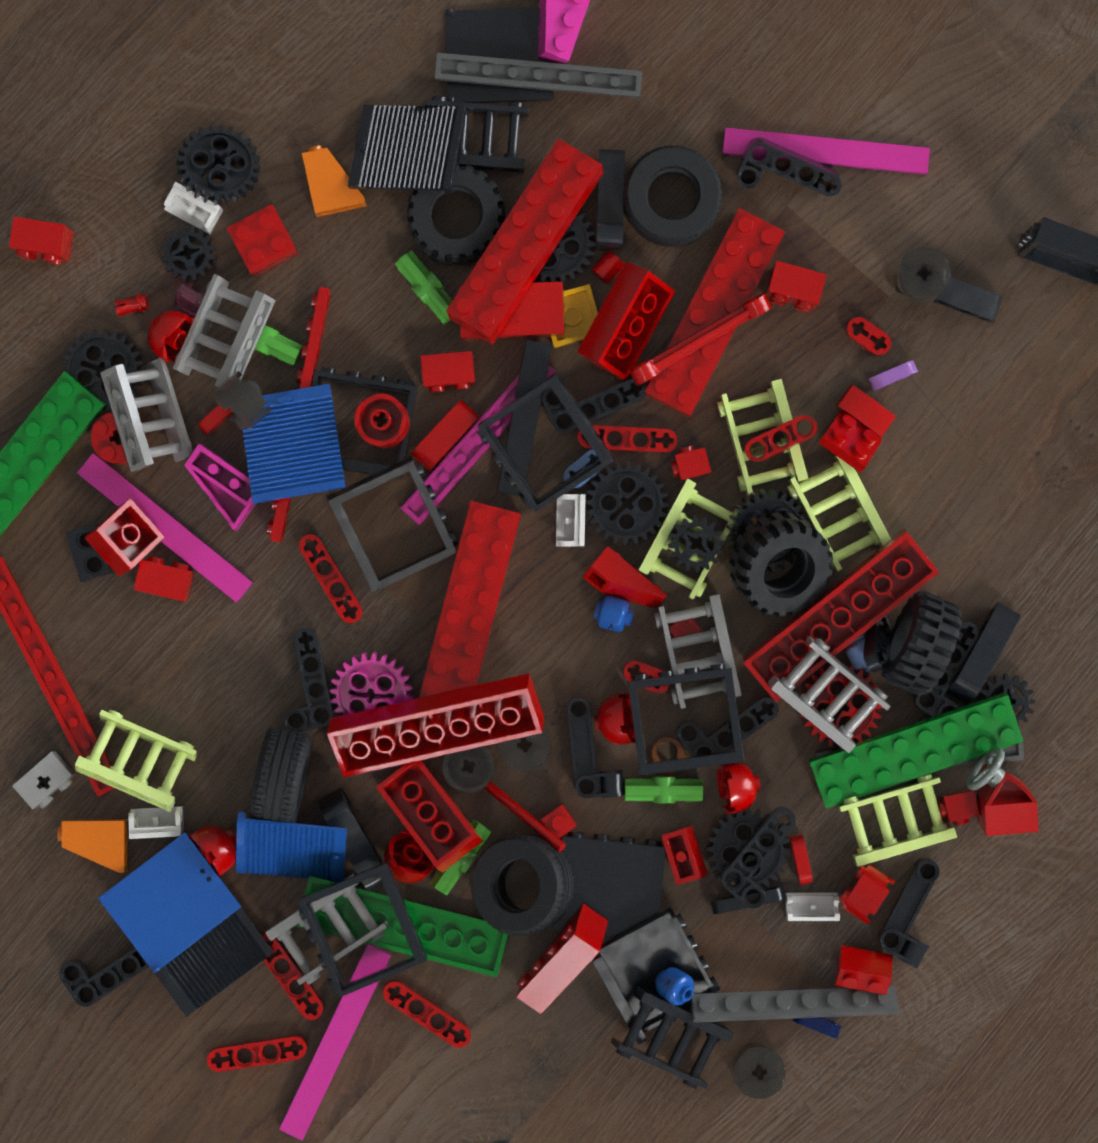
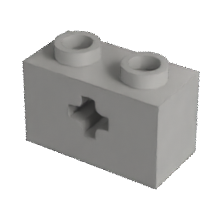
(30, 785)

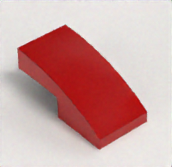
(866, 410)

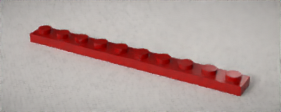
(310, 353)
(48, 672)

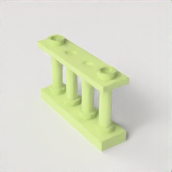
(776, 395)
(853, 490)
(676, 516)
(138, 785)
(891, 846)

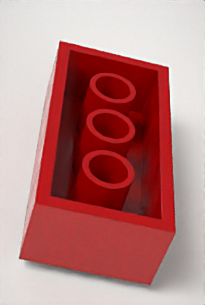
(626, 321)
(429, 814)

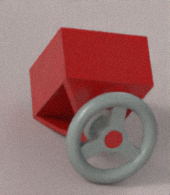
(1005, 800)

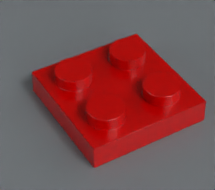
(851, 441)

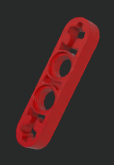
(627, 439)
(334, 576)
(292, 974)
(424, 1017)
(256, 1050)

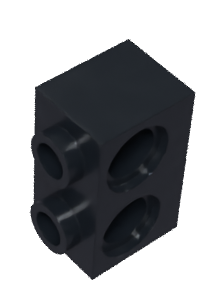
(83, 555)

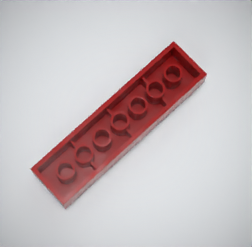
(525, 241)
(723, 289)
(471, 599)
(844, 610)
(436, 725)

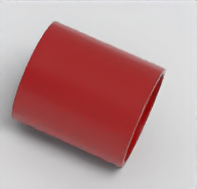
(608, 267)

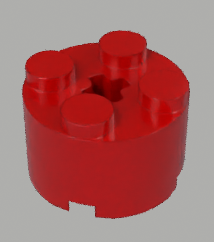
(374, 408)
(102, 439)
(867, 893)

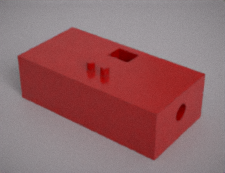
(536, 316)

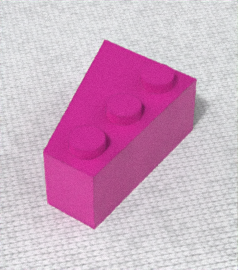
(559, 28)
(223, 483)

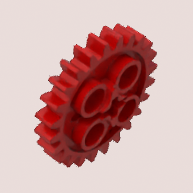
(827, 697)

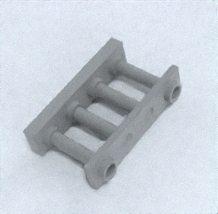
(247, 331)
(128, 421)
(717, 634)
(823, 719)
(282, 930)

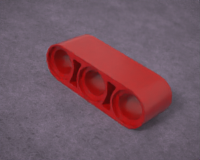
(445, 435)
(768, 438)

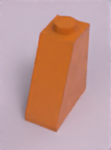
(329, 183)
(97, 840)

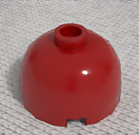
(168, 333)
(615, 719)
(737, 786)
(216, 847)
(407, 859)

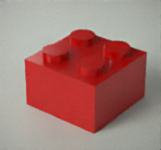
(41, 240)
(262, 240)
(795, 286)
(124, 537)

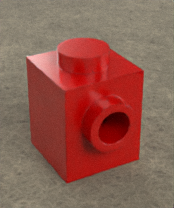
(690, 463)
(959, 807)
(559, 821)

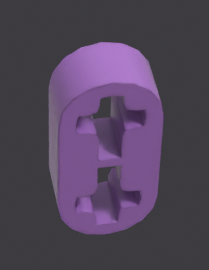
(893, 375)

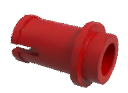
(132, 305)

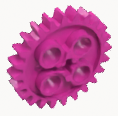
(372, 670)

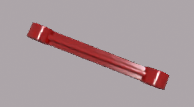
(748, 311)

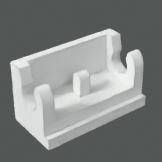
(192, 209)
(570, 520)
(155, 822)
(812, 906)

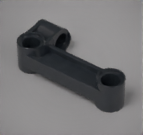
(583, 757)
(904, 914)

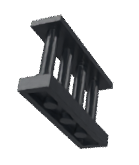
(486, 160)
(670, 1013)

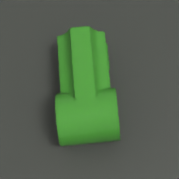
(278, 346)

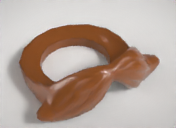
(680, 753)

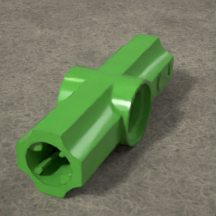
(425, 285)
(663, 789)
(445, 881)

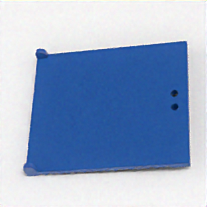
(294, 446)
(290, 849)
(169, 902)

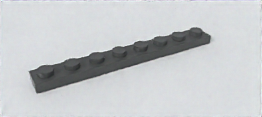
(538, 75)
(791, 1004)

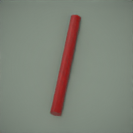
(526, 817)

